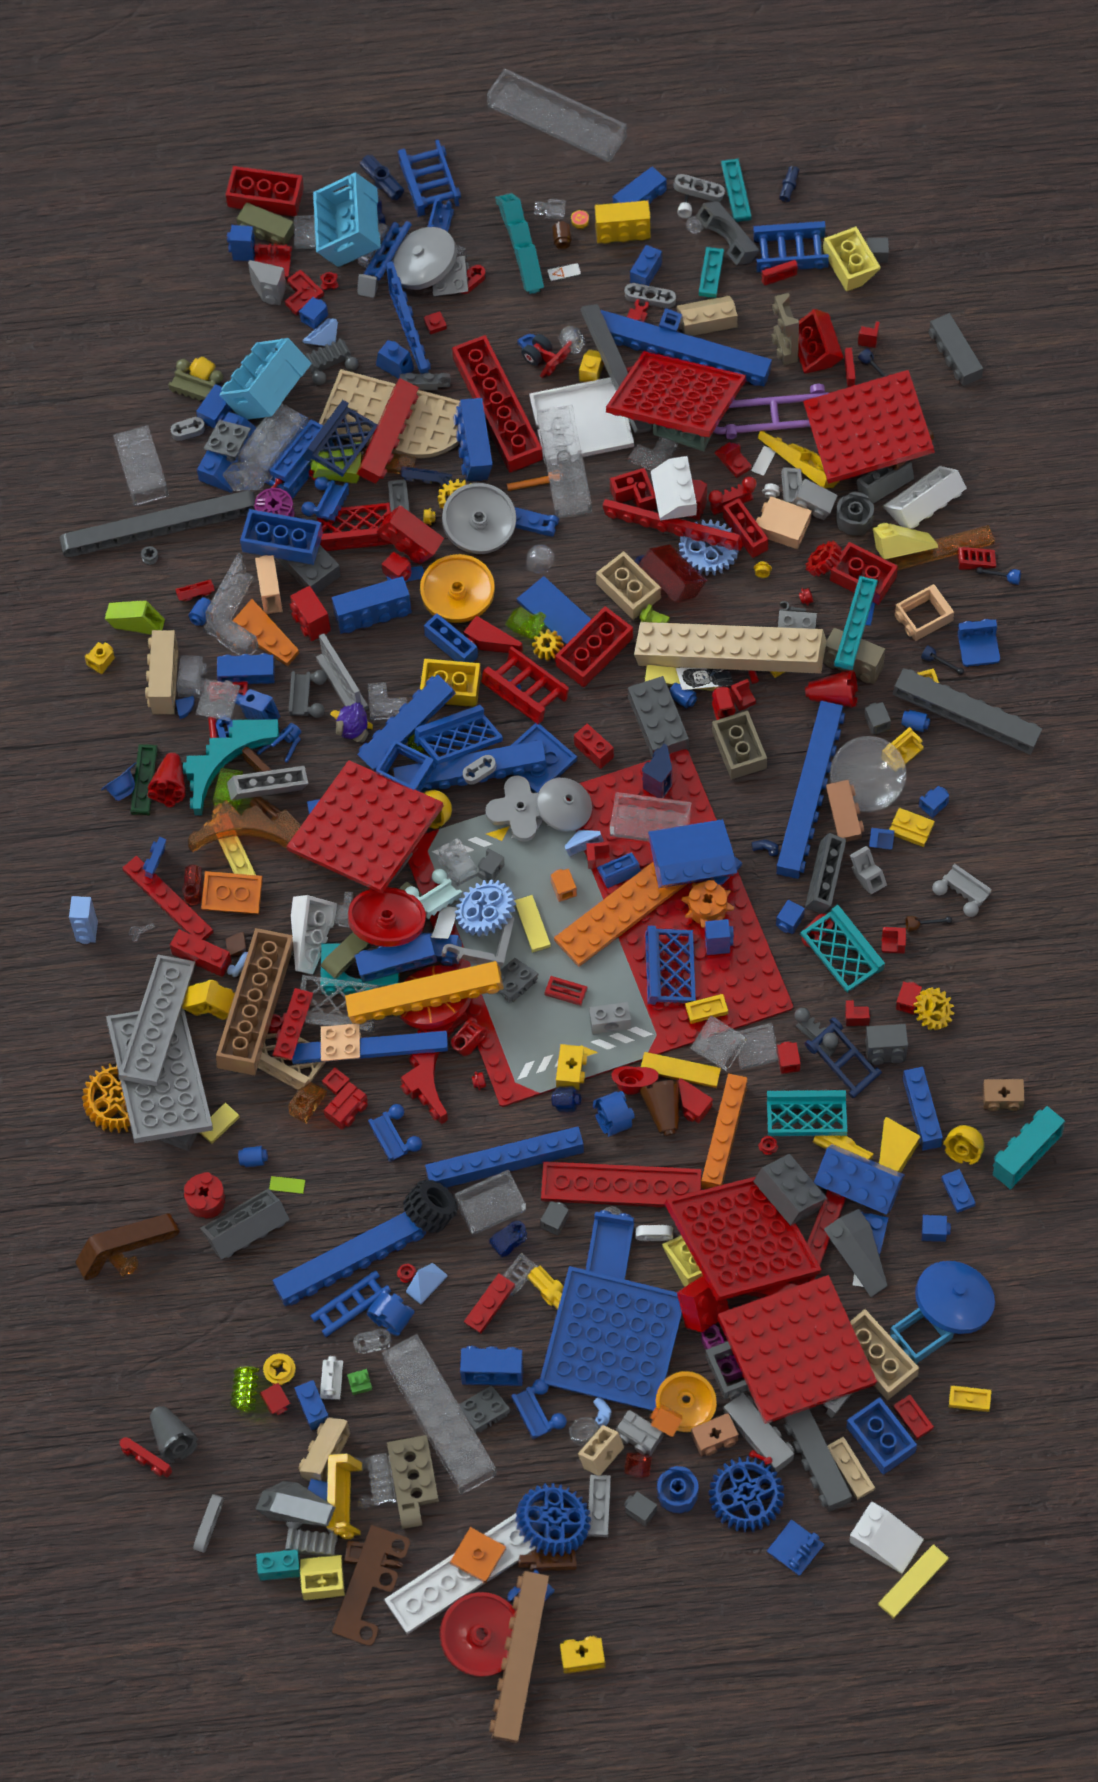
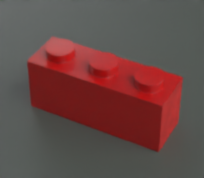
(744, 525)
(203, 953)

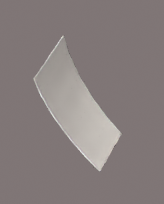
(444, 923)

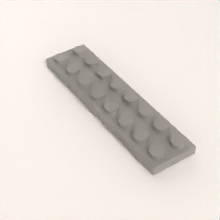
(157, 1020)

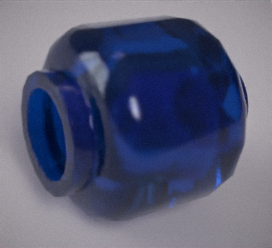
(566, 1099)

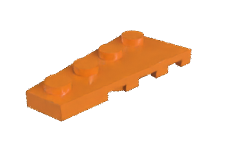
(268, 634)

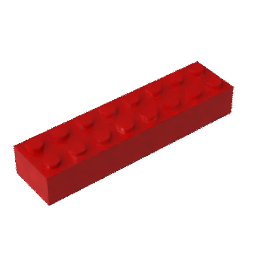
(501, 407)

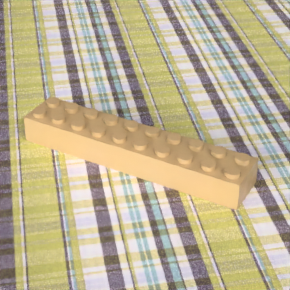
(730, 647)

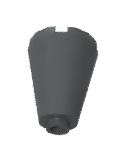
(172, 1435)

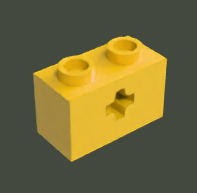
(570, 1056)
(574, 1662)

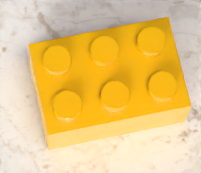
(622, 221)
(460, 676)

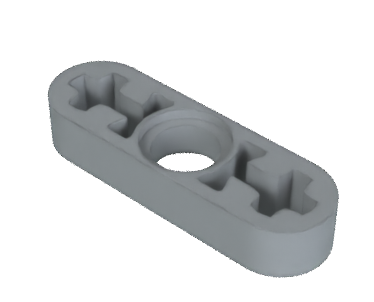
(700, 194)
(638, 288)
(208, 1523)

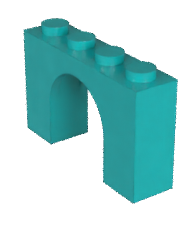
(330, 988)

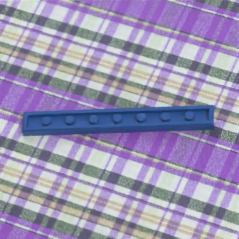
(381, 1046)

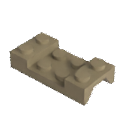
(786, 332)

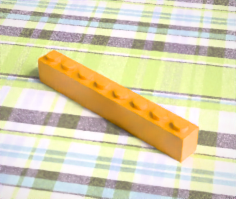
(424, 992)

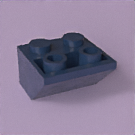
(658, 773)

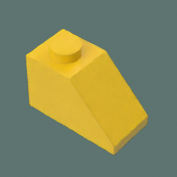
(590, 366)

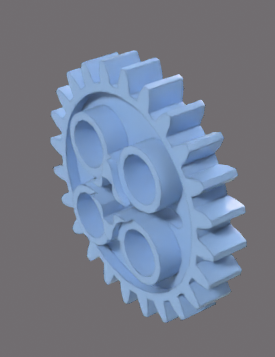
(699, 558)
(485, 908)

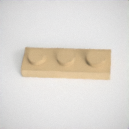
(850, 1468)

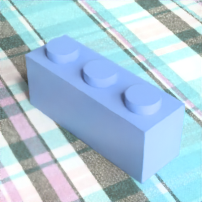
(83, 919)

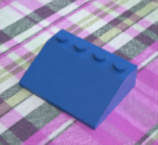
(692, 853)

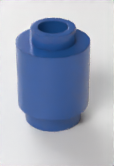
(197, 614)
(683, 697)
(915, 720)
(252, 1156)

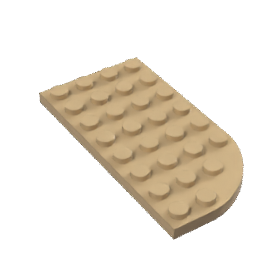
(427, 431)

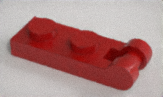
(144, 1457)

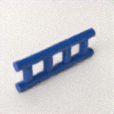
(387, 243)
(338, 1303)

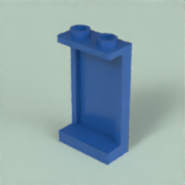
(610, 1244)

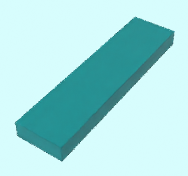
(736, 190)

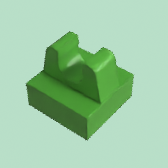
(359, 1382)

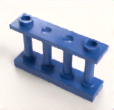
(417, 188)
(789, 232)

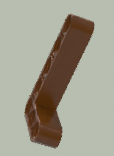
(122, 1240)

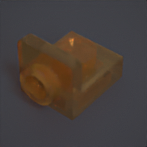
(122, 1265)

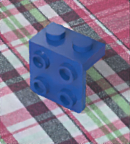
(978, 642)

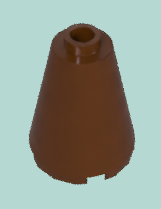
(663, 1105)

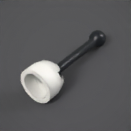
(685, 209)

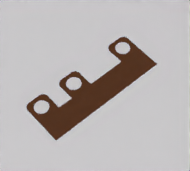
(364, 1577)

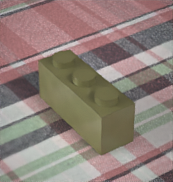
(266, 224)

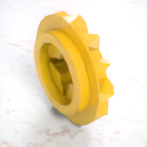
(275, 1361)

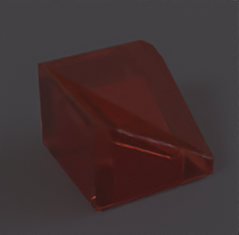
(637, 1465)

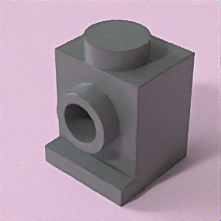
(490, 866)

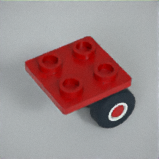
(542, 350)

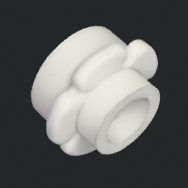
(771, 490)

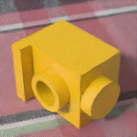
(100, 662)

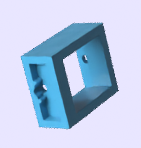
(907, 1322)

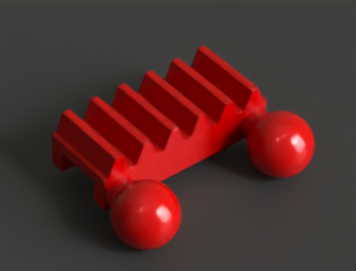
(744, 491)

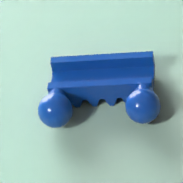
(330, 502)
(388, 1136)
(532, 1413)

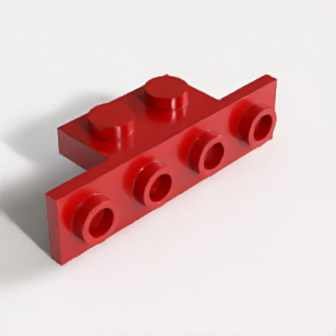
(292, 1022)

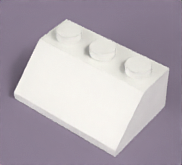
(674, 489)

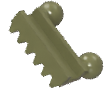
(192, 385)

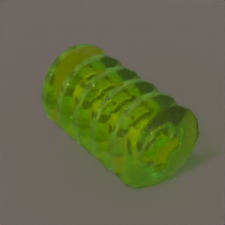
(243, 1388)

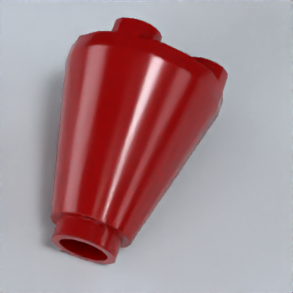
(168, 781)

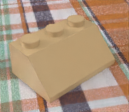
(708, 316)
(330, 1441)

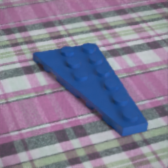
(405, 316)

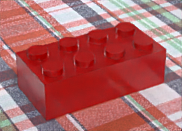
(265, 189)
(594, 646)

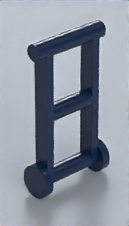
(813, 1047)

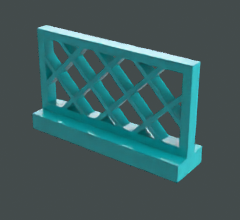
(857, 943)
(807, 1101)

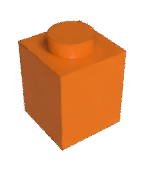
(563, 884)
(666, 1420)

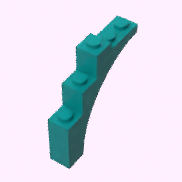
(220, 751)

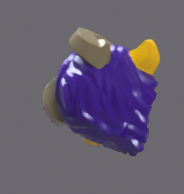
(352, 722)

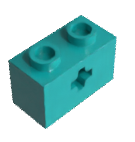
(278, 1565)

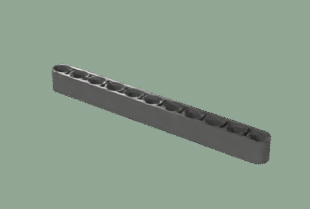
(157, 524)

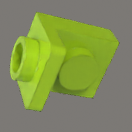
(649, 615)

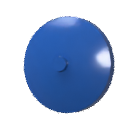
(955, 1297)

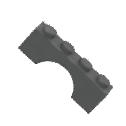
(716, 218)

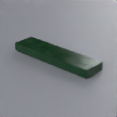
(143, 775)

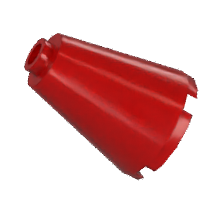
(834, 689)

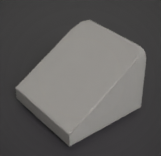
(367, 285)

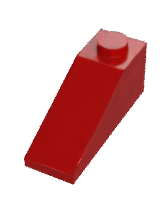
(489, 637)

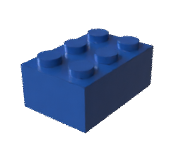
(491, 1366)
(881, 1436)

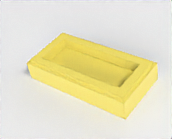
(221, 1121)

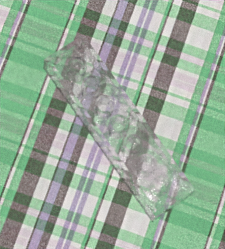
(557, 115)
(439, 1414)

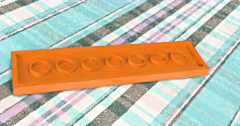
(614, 916)

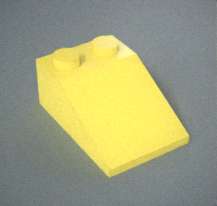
(899, 541)
(682, 1260)

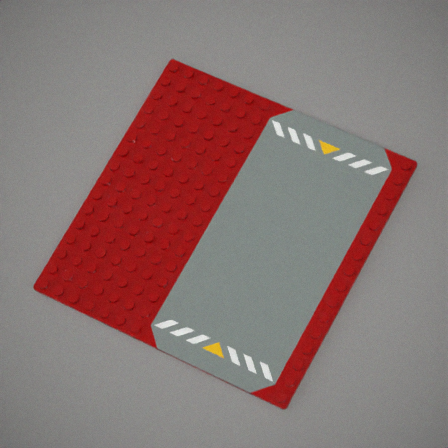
(527, 1033)

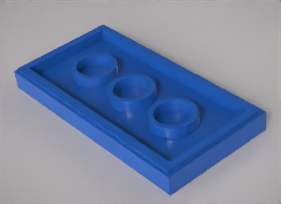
(560, 611)

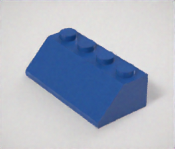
(215, 464)

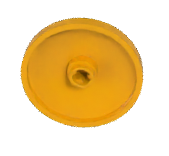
(457, 588)

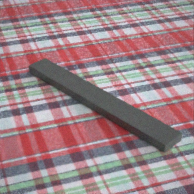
(609, 354)

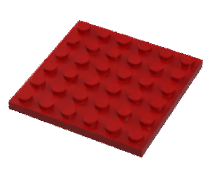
(676, 394)
(868, 426)
(365, 826)
(740, 1239)
(796, 1349)

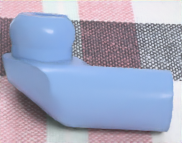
(236, 970)
(604, 1412)

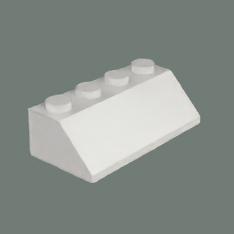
(925, 497)

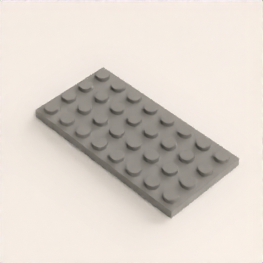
(178, 1101)

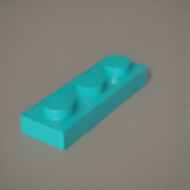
(711, 272)

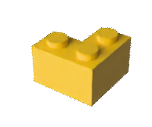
(209, 998)

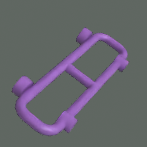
(731, 430)

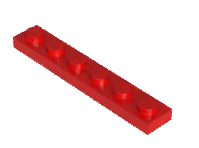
(168, 900)

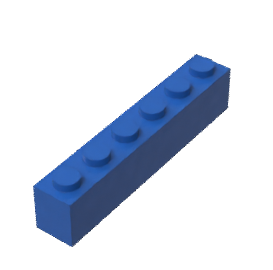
(411, 715)

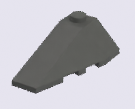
(857, 1245)
(294, 1504)

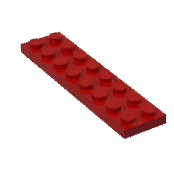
(616, 1183)

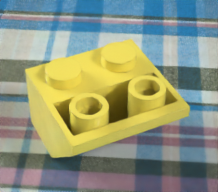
(322, 1577)

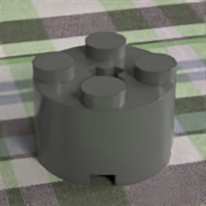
(855, 514)

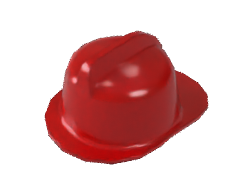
(631, 1079)

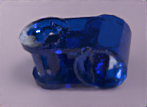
(506, 1240)

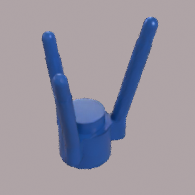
(289, 734)

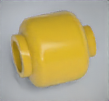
(201, 368)

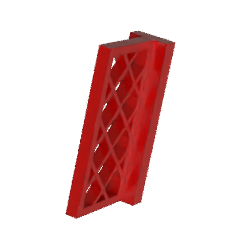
(355, 538)

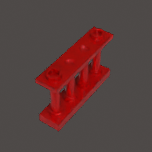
(515, 696)

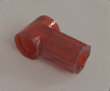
(192, 884)

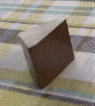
(236, 944)

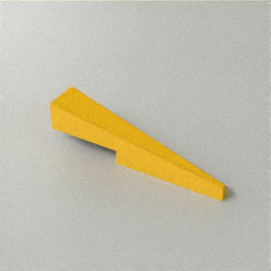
(799, 457)

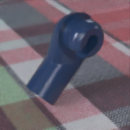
(765, 844)

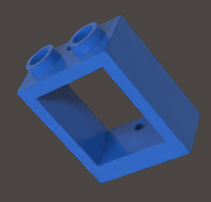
(423, 774)

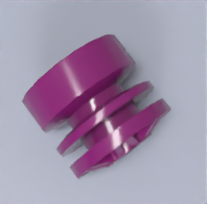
(275, 501)

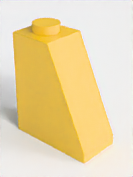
(897, 1145)

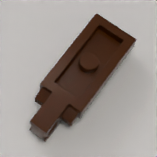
(540, 1562)

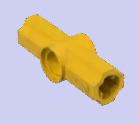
(842, 1142)
(550, 1289)

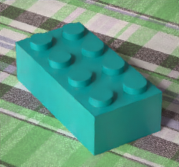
(1028, 1147)

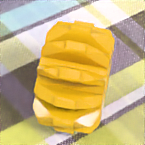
(541, 648)

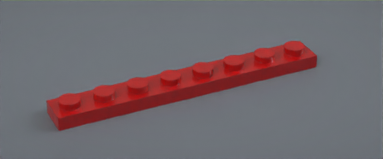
(675, 525)

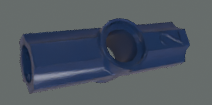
(387, 183)

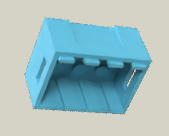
(336, 233)
(265, 378)

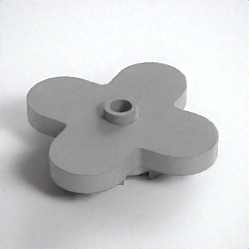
(516, 809)

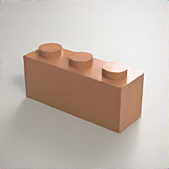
(845, 810)

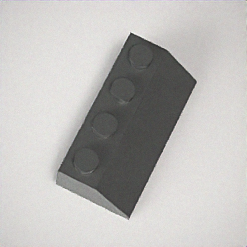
(245, 1224)

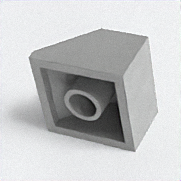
(268, 281)

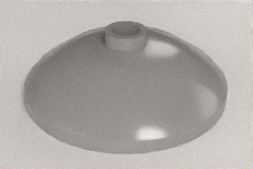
(559, 812)

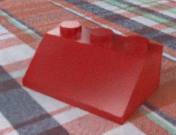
(817, 342)

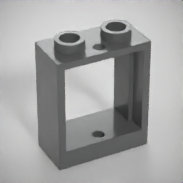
(717, 1353)

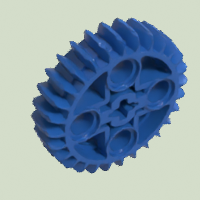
(750, 1487)
(553, 1519)

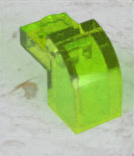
(525, 623)

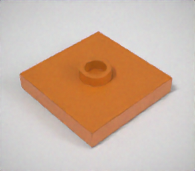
(478, 1555)

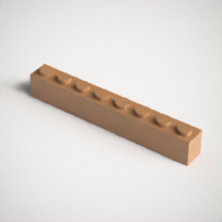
(520, 1656)

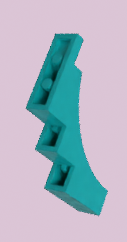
(521, 240)

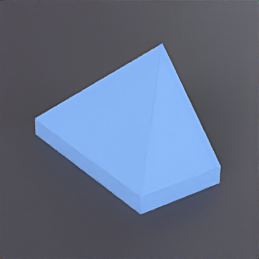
(323, 334)
(579, 840)
(425, 1282)

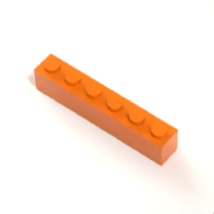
(724, 1131)

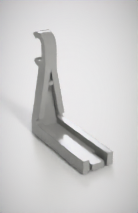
(480, 957)

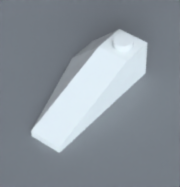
(310, 925)

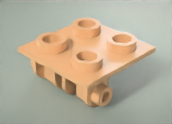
(340, 1042)

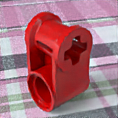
(469, 1036)

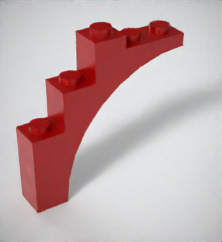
(421, 1079)

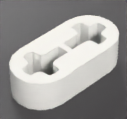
(654, 1233)

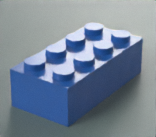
(473, 439)
(281, 536)
(371, 605)
(859, 1179)

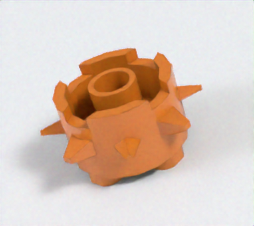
(706, 893)

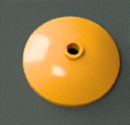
(701, 1403)

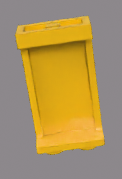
(338, 1493)

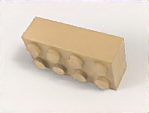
(162, 672)
(887, 1359)

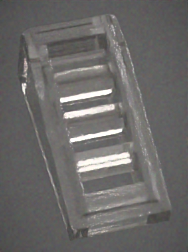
(517, 1265)

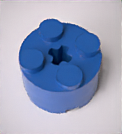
(613, 1113)
(390, 1312)
(676, 1478)

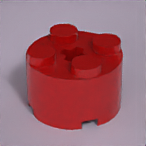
(194, 1196)

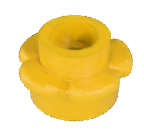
(428, 516)
(762, 569)

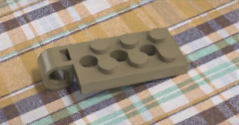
(404, 1487)

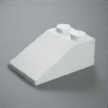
(885, 1538)

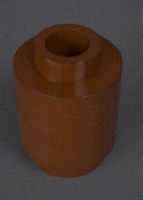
(561, 235)

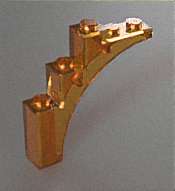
(253, 822)

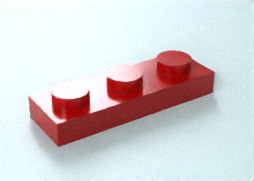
(489, 1303)

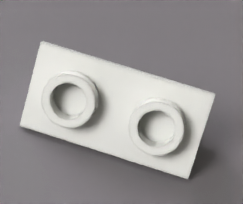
(331, 1378)

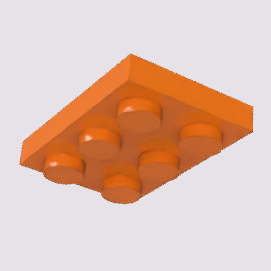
(232, 892)

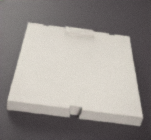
(596, 429)

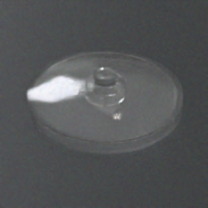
(873, 769)

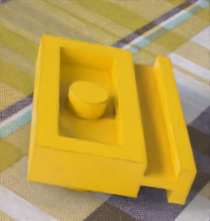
(911, 827)

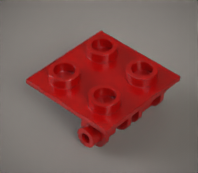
(274, 255)

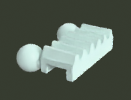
(437, 897)

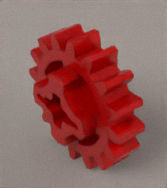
(823, 558)

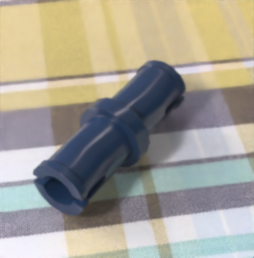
(789, 184)

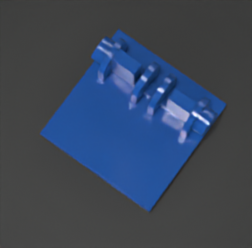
(795, 1547)

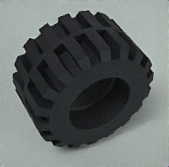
(430, 1206)

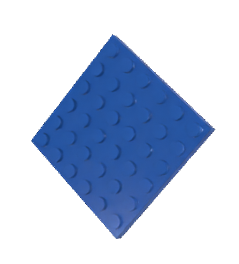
(612, 1338)

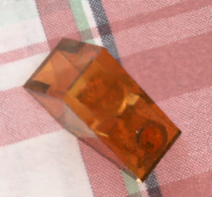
(306, 1101)

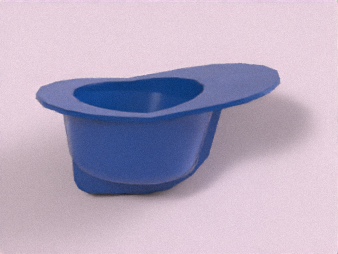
(121, 786)

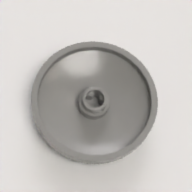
(425, 257)
(479, 518)

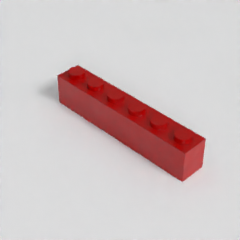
(387, 431)

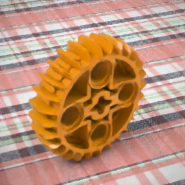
(108, 1099)

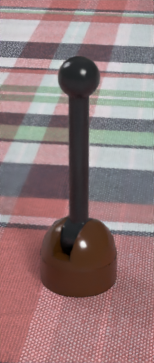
(913, 923)

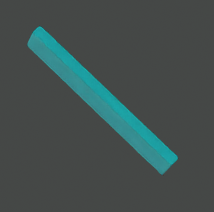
(855, 623)

